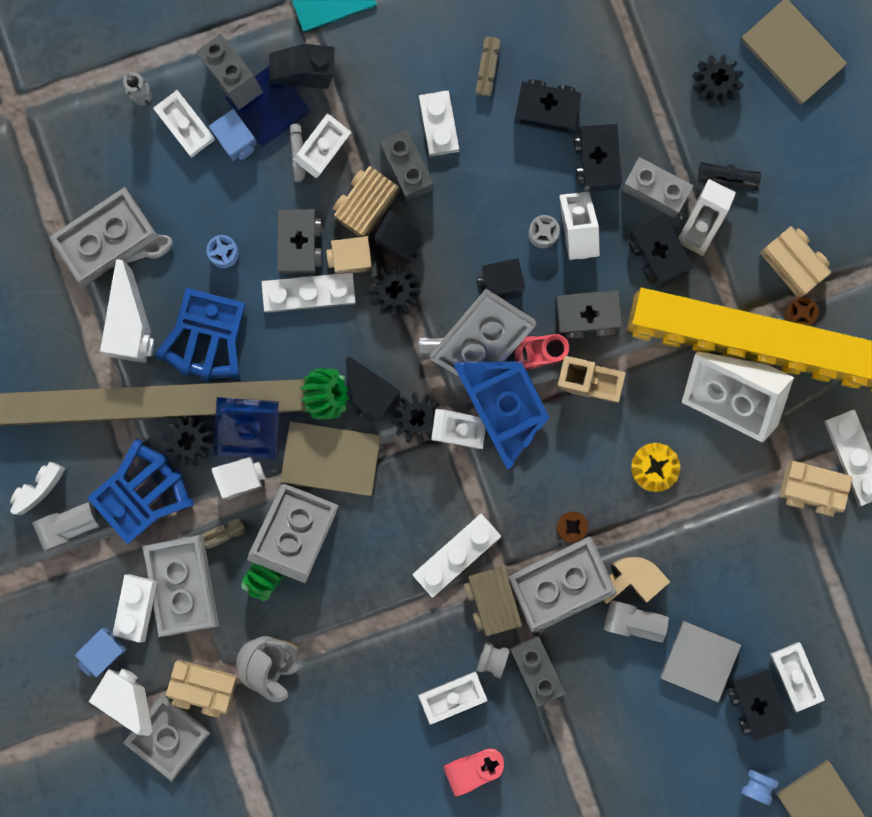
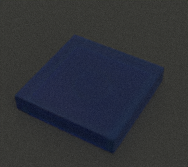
(272, 110)
(246, 428)

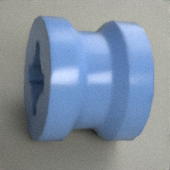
(220, 246)
(759, 787)

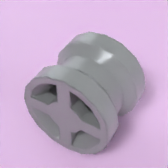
(547, 228)
(493, 659)

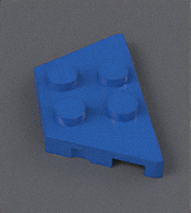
(504, 403)

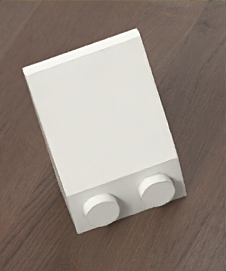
(126, 325)
(738, 393)

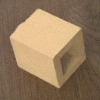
(350, 255)

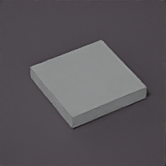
(700, 661)
(172, 739)

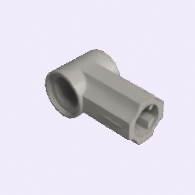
(59, 528)
(629, 620)

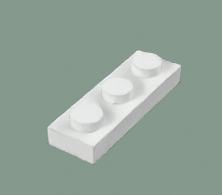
(308, 292)
(853, 453)
(456, 555)

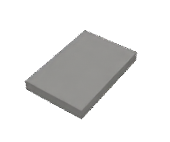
(103, 235)
(484, 333)
(293, 533)
(562, 584)
(184, 586)

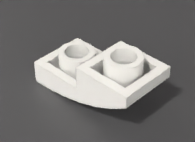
(29, 496)

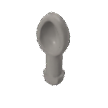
(296, 144)
(153, 250)

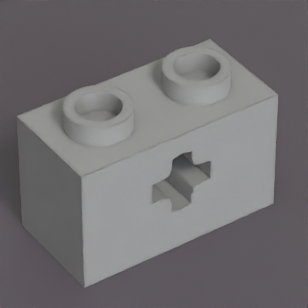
(657, 187)

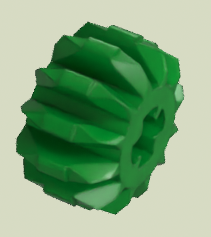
(324, 393)
(261, 582)

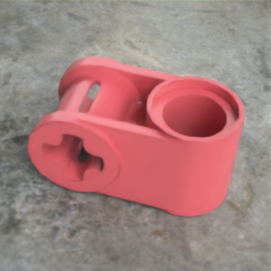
(537, 353)
(468, 774)

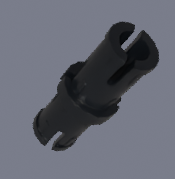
(729, 176)

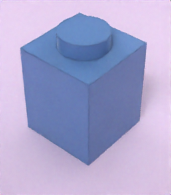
(233, 136)
(100, 653)

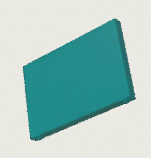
(318, 13)

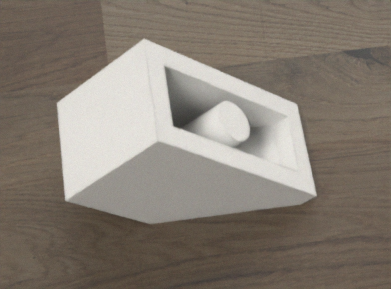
(706, 217)
(579, 225)
(238, 477)
(124, 701)

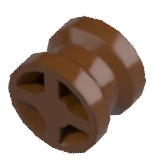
(805, 308)
(567, 527)

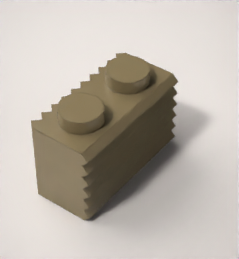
(494, 601)

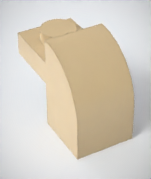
(589, 380)
(641, 576)

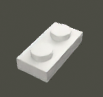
(184, 123)
(439, 123)
(321, 145)
(458, 429)
(134, 608)
(797, 677)
(452, 697)

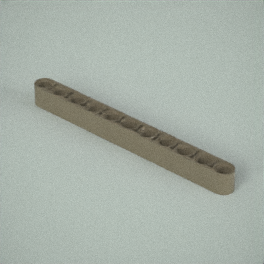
(141, 402)

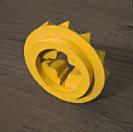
(652, 481)

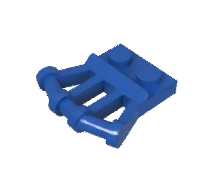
(209, 316)
(124, 507)

